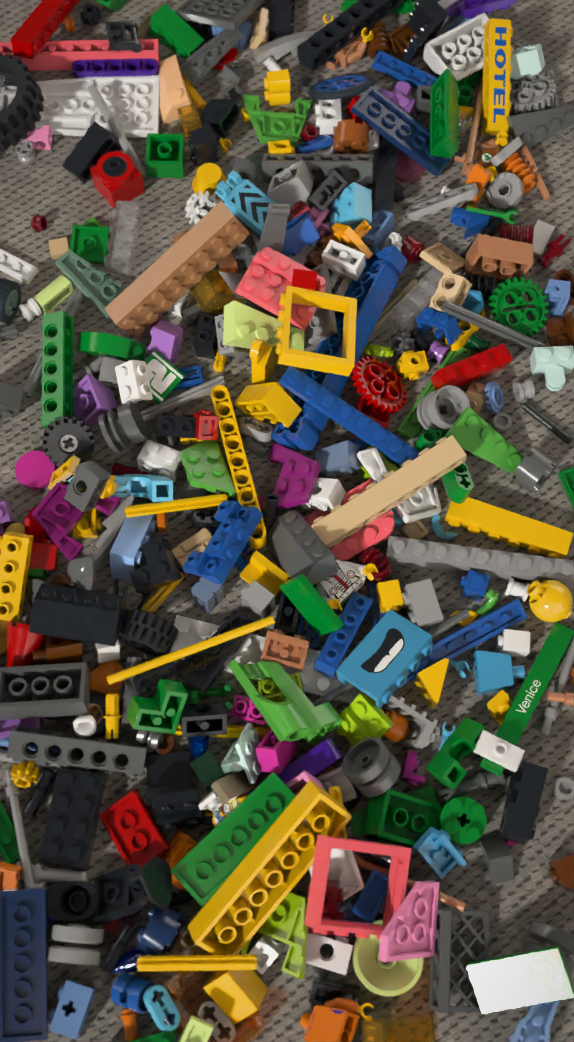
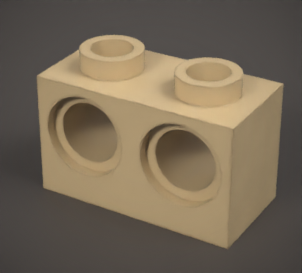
(445, 293)

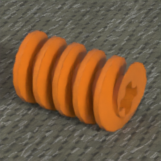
(515, 165)

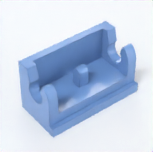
(382, 226)
(557, 296)

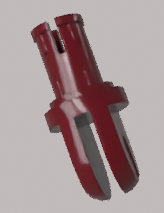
(554, 249)

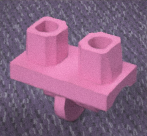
(319, 218)

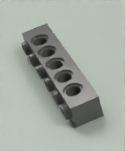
(325, 162)
(67, 741)

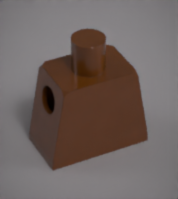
(59, 651)

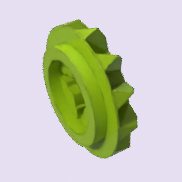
(378, 350)

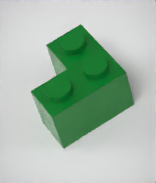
(162, 711)

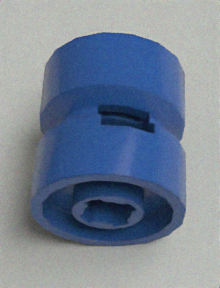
(129, 992)

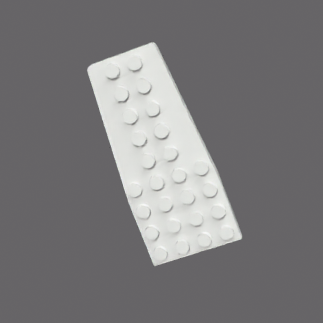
(72, 110)

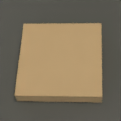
(443, 258)

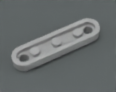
(447, 199)

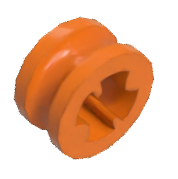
(69, 24)

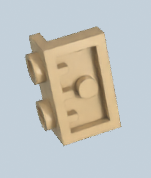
(260, 30)

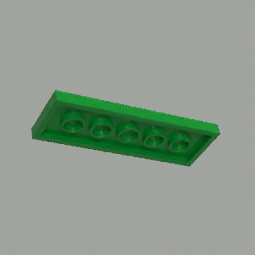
(228, 843)

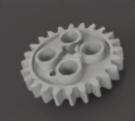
(531, 93)

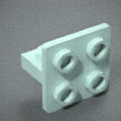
(243, 754)

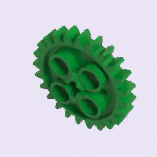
(515, 291)

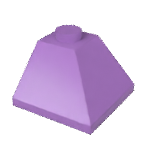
(92, 399)

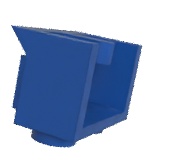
(445, 324)

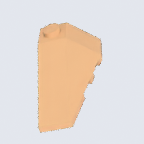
(172, 90)

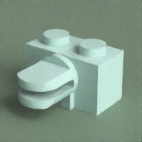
(527, 61)
(553, 364)

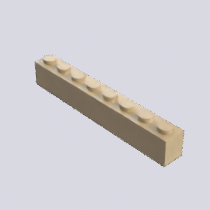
(389, 492)

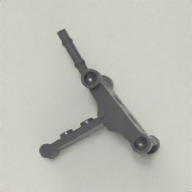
(272, 234)

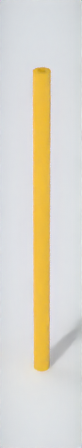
(190, 650)

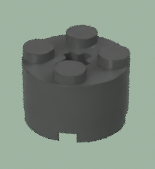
(533, 469)

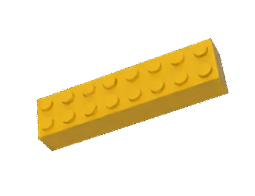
(268, 872)

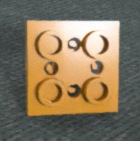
(352, 238)

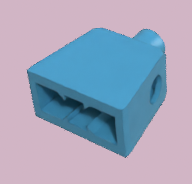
(494, 672)

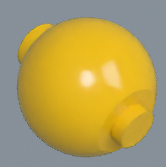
(550, 600)

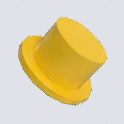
(207, 179)

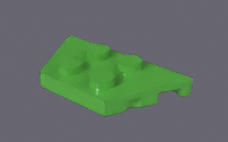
(207, 468)

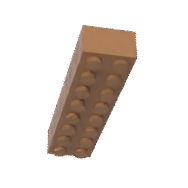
(177, 270)

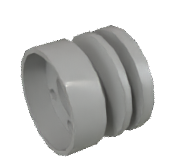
(441, 408)

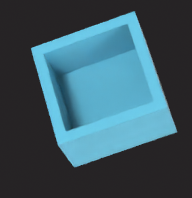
(352, 206)

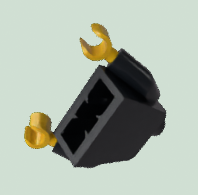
(221, 117)

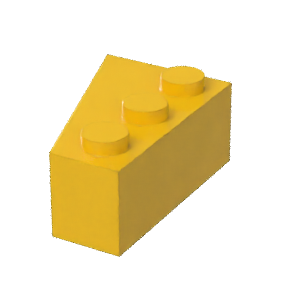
(268, 402)

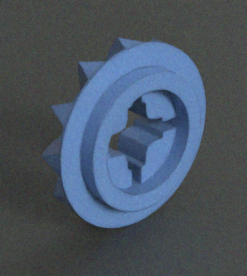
(493, 397)

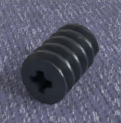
(484, 286)

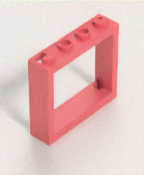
(396, 885)

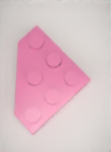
(413, 926)

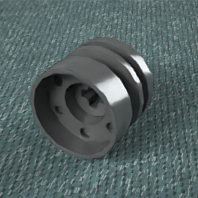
(122, 427)

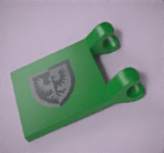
(506, 214)

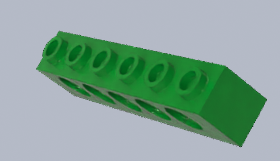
(57, 366)

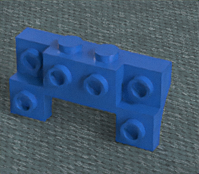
(226, 544)

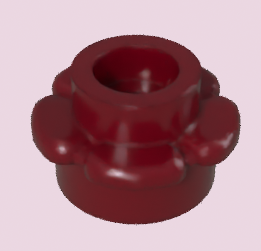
(309, 133)
(39, 223)

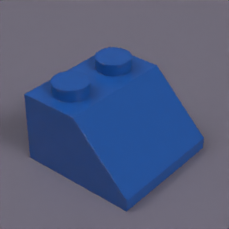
(300, 233)

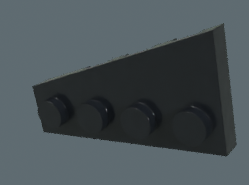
(206, 665)

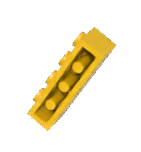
(14, 570)

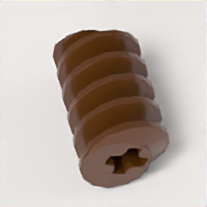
(379, 40)

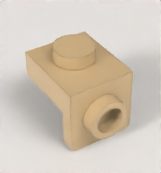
(476, 396)

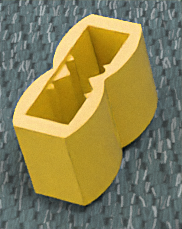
(277, 87)

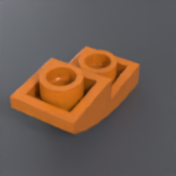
(479, 176)

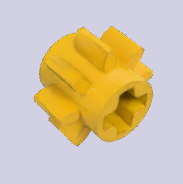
(25, 773)

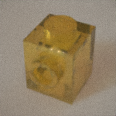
(188, 119)

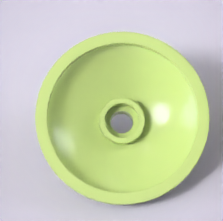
(381, 978)

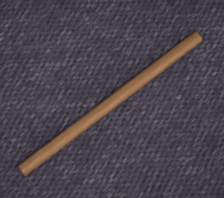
(475, 124)

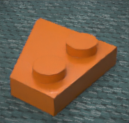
(99, 681)

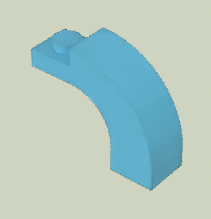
(148, 486)

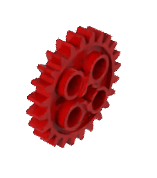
(379, 385)

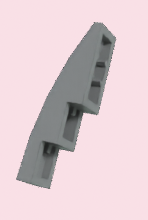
(281, 46)
(112, 526)

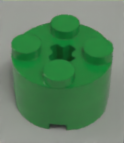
(473, 815)

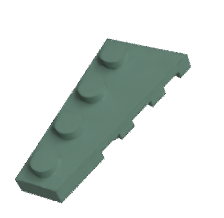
(90, 281)

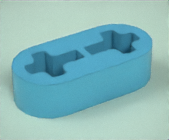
(157, 1011)

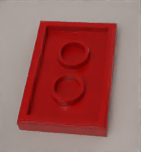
(134, 829)

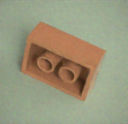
(498, 258)

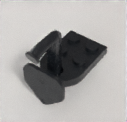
(132, 886)

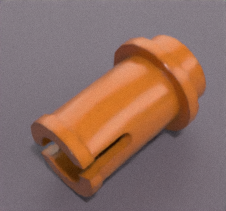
(130, 1024)

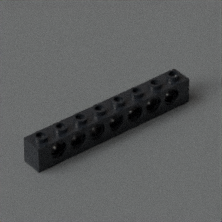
(343, 30)

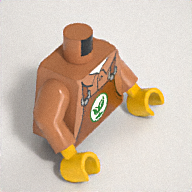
(352, 52)
(483, 153)

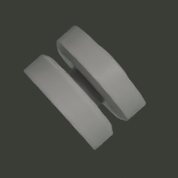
(75, 947)

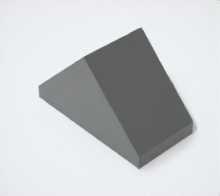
(497, 859)

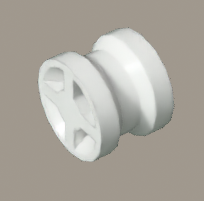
(30, 309)

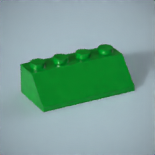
(444, 116)

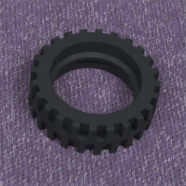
(25, 106)

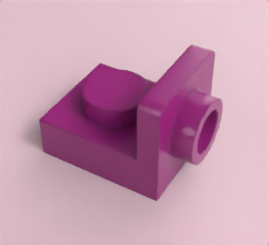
(409, 766)

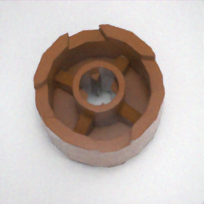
(351, 137)

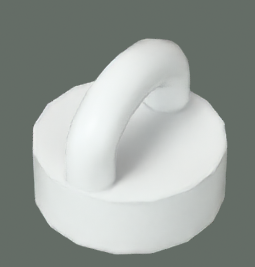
(84, 725)

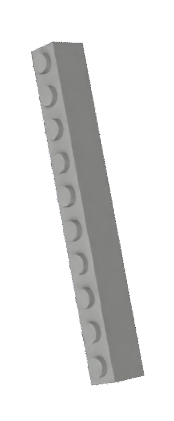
(486, 561)

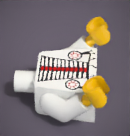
(339, 587)

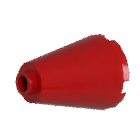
(21, 645)

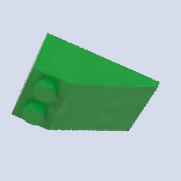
(400, 817)

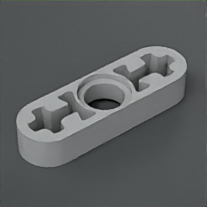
(505, 152)

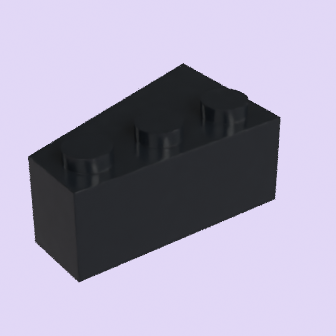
(88, 151)
(522, 803)

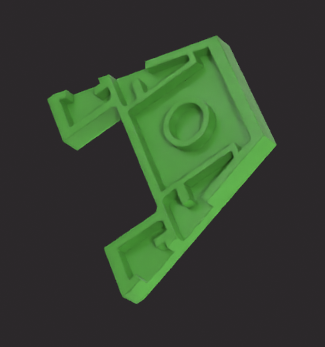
(276, 125)

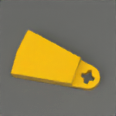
(263, 361)

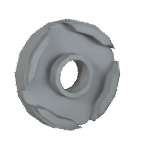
(512, 197)

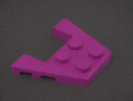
(296, 477)
(59, 518)

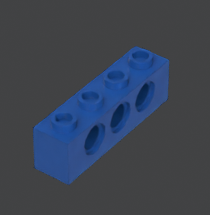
(342, 639)

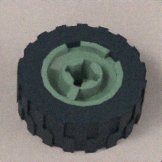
(9, 299)

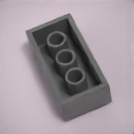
(44, 691)

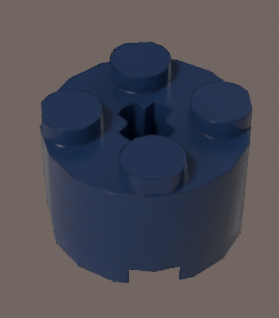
(161, 931)

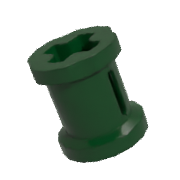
(477, 343)

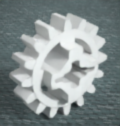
(205, 205)

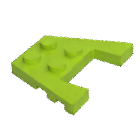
(288, 926)

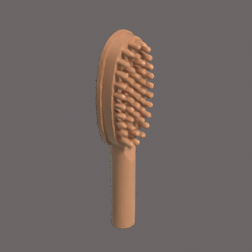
(527, 158)

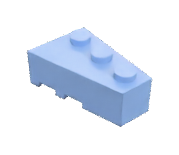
(127, 551)

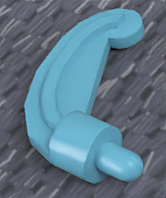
(439, 531)

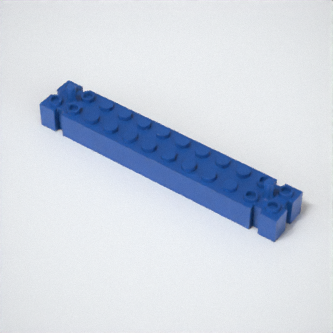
(372, 294)

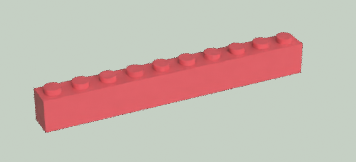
(62, 54)

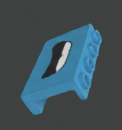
(386, 657)

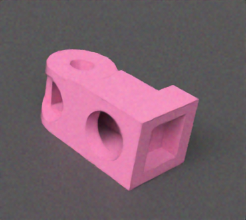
(41, 138)

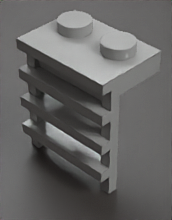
(420, 727)

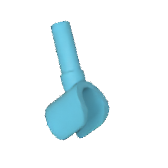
(459, 667)
(445, 735)

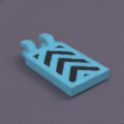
(245, 201)

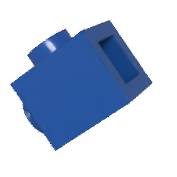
(474, 585)

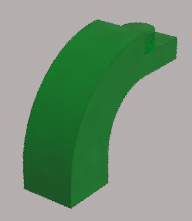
(109, 345)

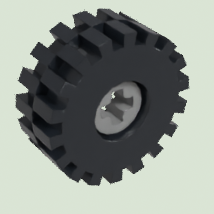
(68, 428)

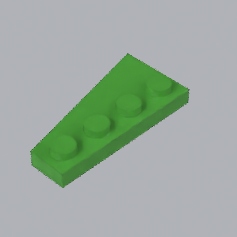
(484, 442)

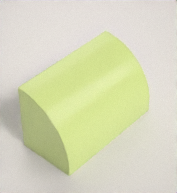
(54, 294)

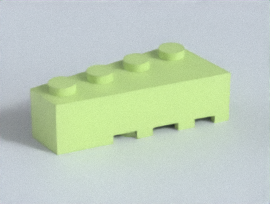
(245, 324)

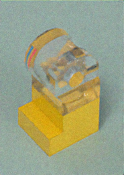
(465, 120)

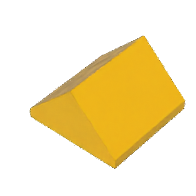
(430, 682)
(236, 992)

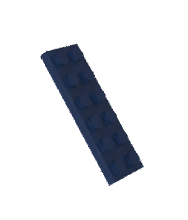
(399, 129)
(23, 965)

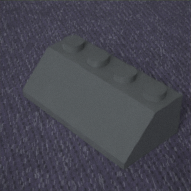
(300, 548)

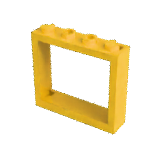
(311, 360)

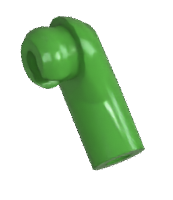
(489, 605)

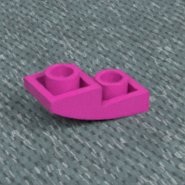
(246, 710)

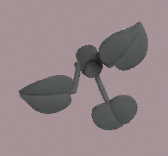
(80, 574)

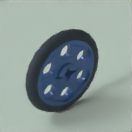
(340, 87)

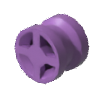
(437, 351)

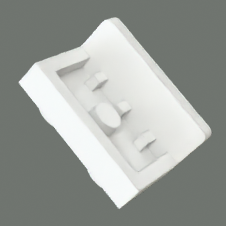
(133, 381)
(159, 459)

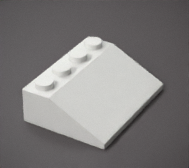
(458, 49)

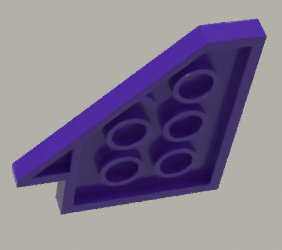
(471, 8)

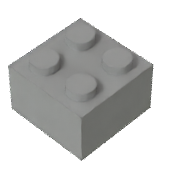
(291, 184)
(422, 604)

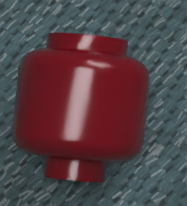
(412, 249)

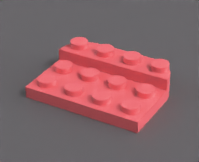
(268, 278)
(363, 539)

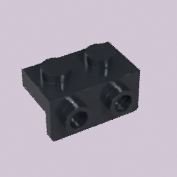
(172, 426)

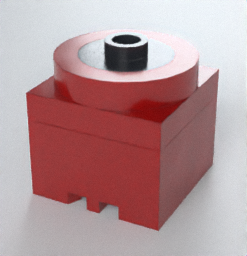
(117, 178)

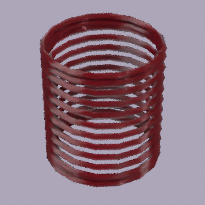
(502, 232)

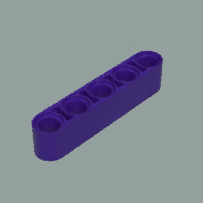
(115, 67)
(313, 762)

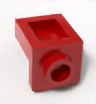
(206, 425)

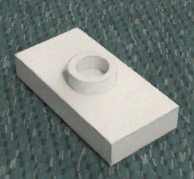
(499, 751)

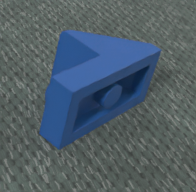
(471, 220)

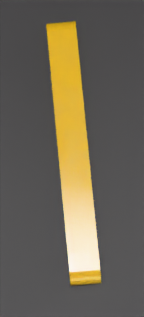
(237, 456)

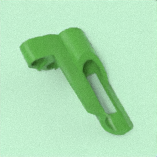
(297, 715)

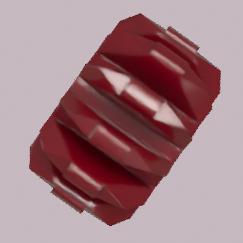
(377, 558)

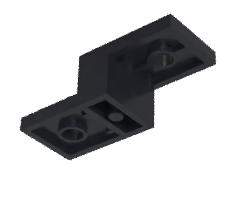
(425, 23)

